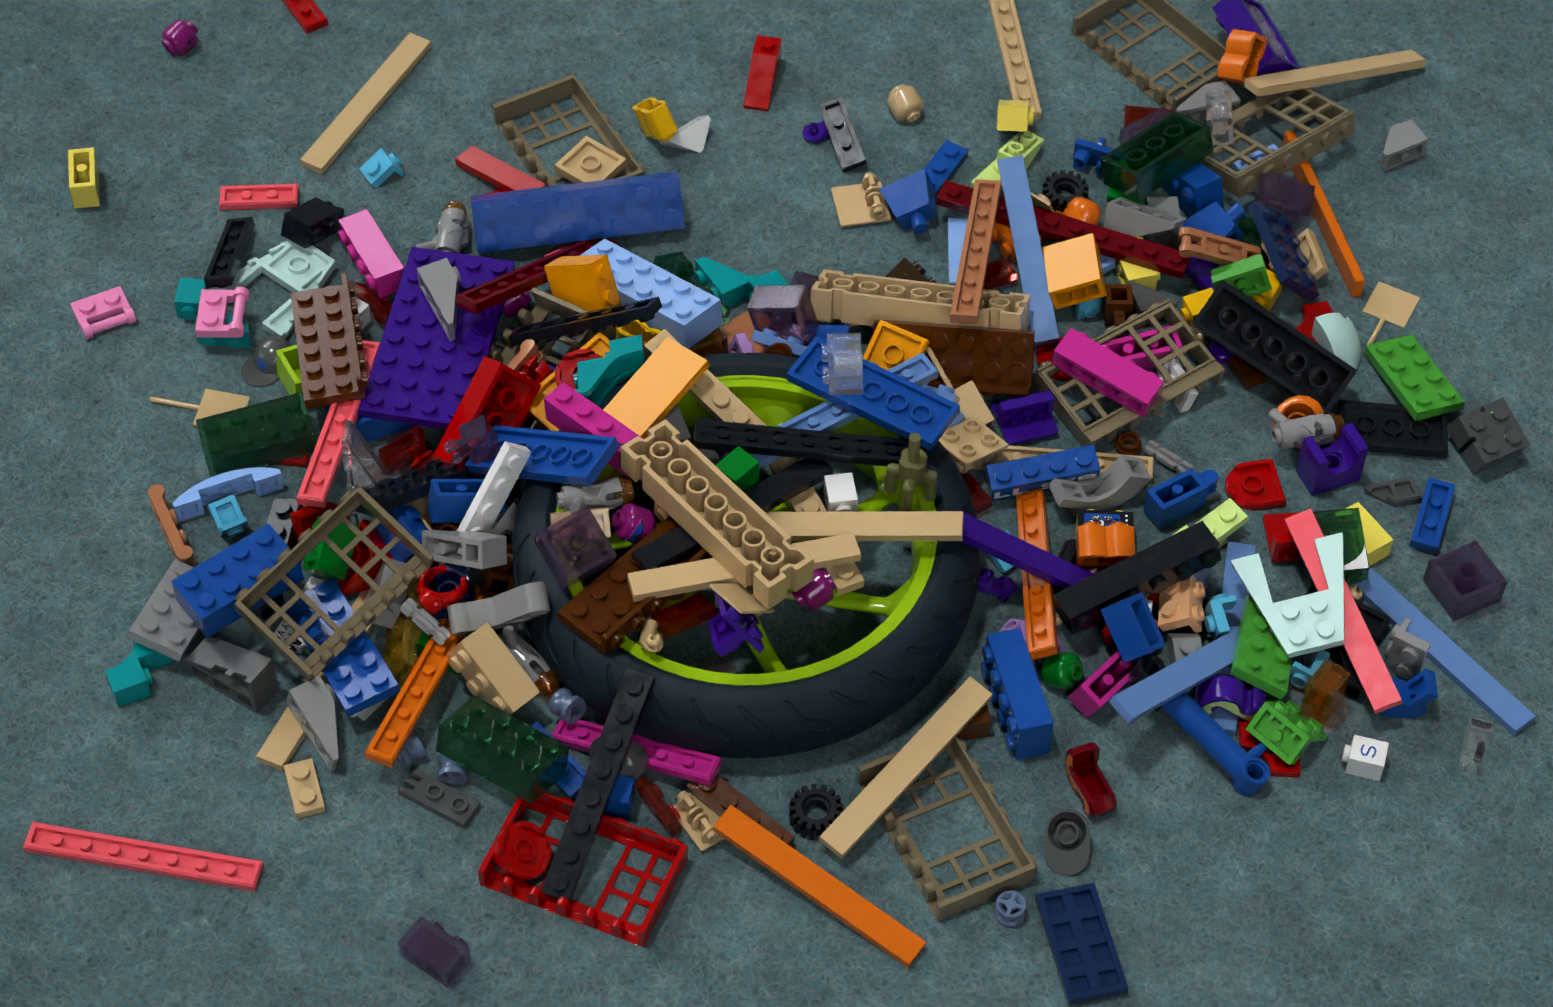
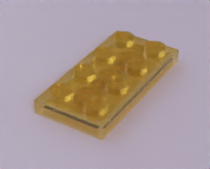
(401, 641)

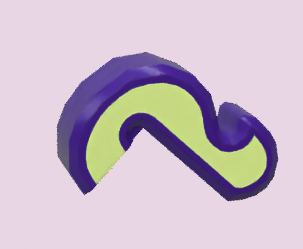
(1231, 696)

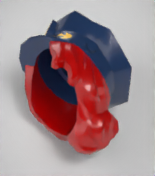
(443, 587)

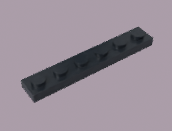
(592, 320)

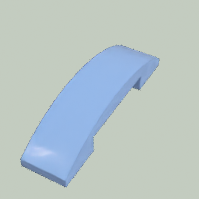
(956, 236)
(223, 485)

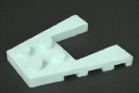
(293, 269)
(1306, 621)

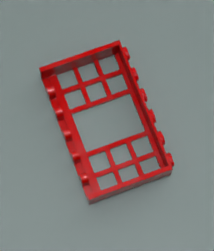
(611, 828)

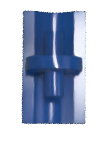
(1090, 153)

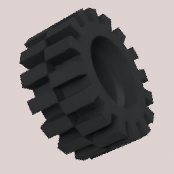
(1064, 182)
(814, 797)

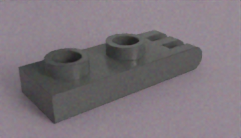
(439, 798)

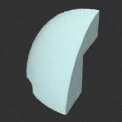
(1338, 337)

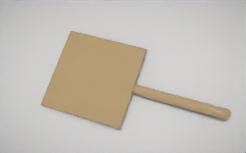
(1389, 305)
(970, 401)
(212, 403)
(742, 598)

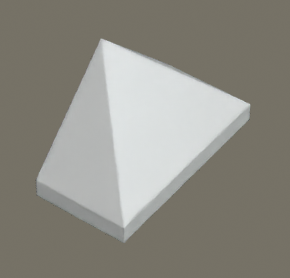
(691, 135)

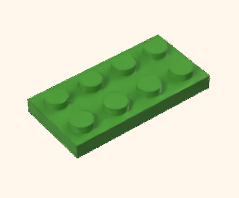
(1414, 377)
(1258, 654)

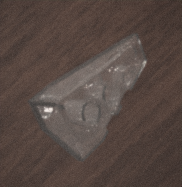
(361, 464)

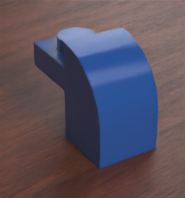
(1414, 695)

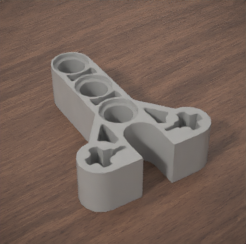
(501, 610)

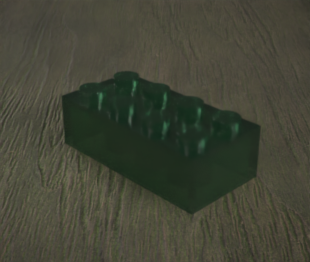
(1156, 155)
(257, 435)
(502, 749)

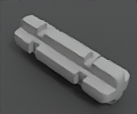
(1167, 457)
(425, 621)

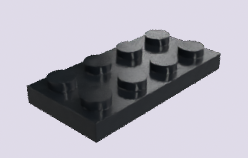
(1393, 429)
(411, 485)

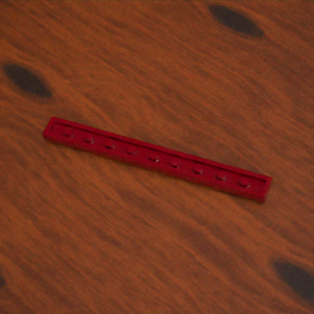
(1063, 228)

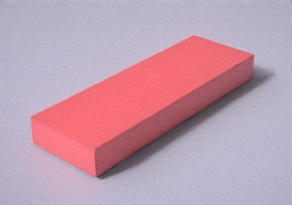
(259, 197)

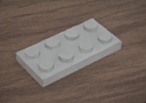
(163, 621)

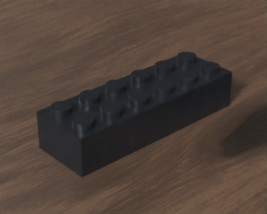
(1272, 347)

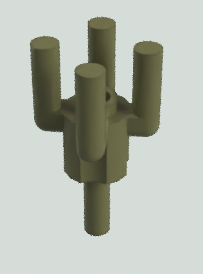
(911, 473)

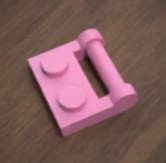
(101, 307)
(213, 313)

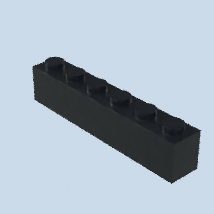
(1145, 572)

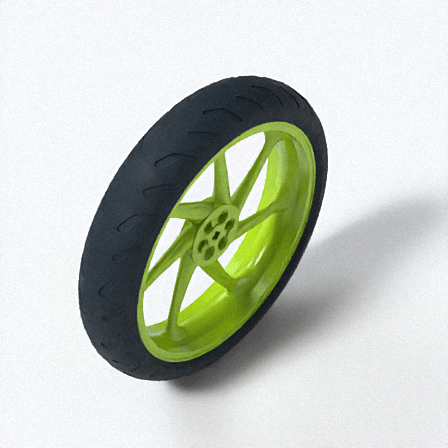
(782, 708)

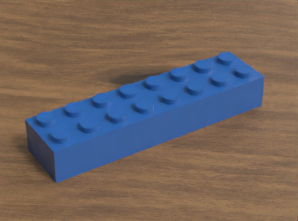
(577, 212)

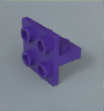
(1025, 418)
(731, 628)

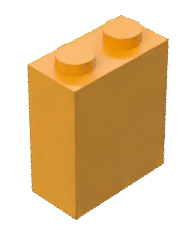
(1074, 271)
(583, 281)

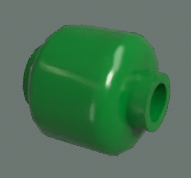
(1062, 670)

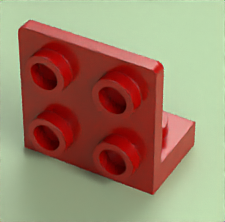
(1279, 539)

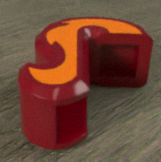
(1089, 780)

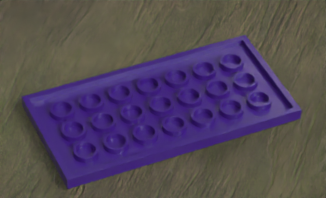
(416, 368)

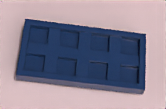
(1284, 250)
(1081, 944)

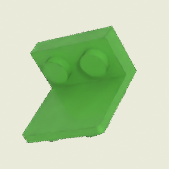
(1245, 275)
(1285, 729)

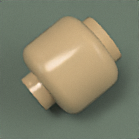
(905, 103)

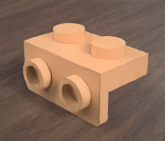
(1182, 605)

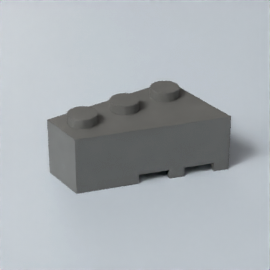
(234, 672)

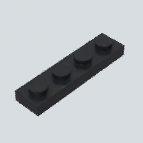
(229, 252)

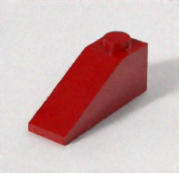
(762, 73)

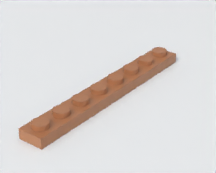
(975, 252)

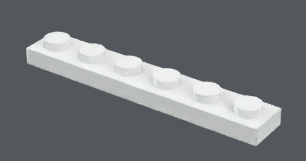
(495, 489)

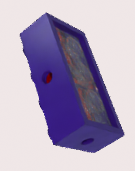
(1252, 17)

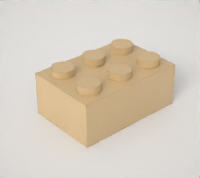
(492, 670)

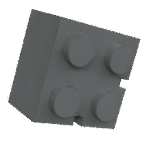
(1494, 432)

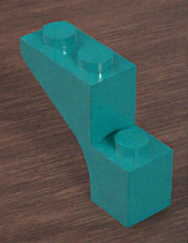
(730, 284)
(187, 307)
(601, 375)
(132, 677)

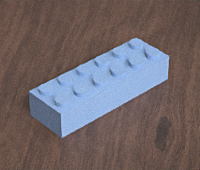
(686, 310)

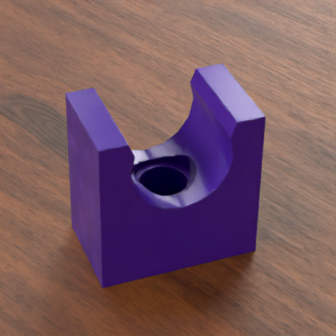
(1333, 465)

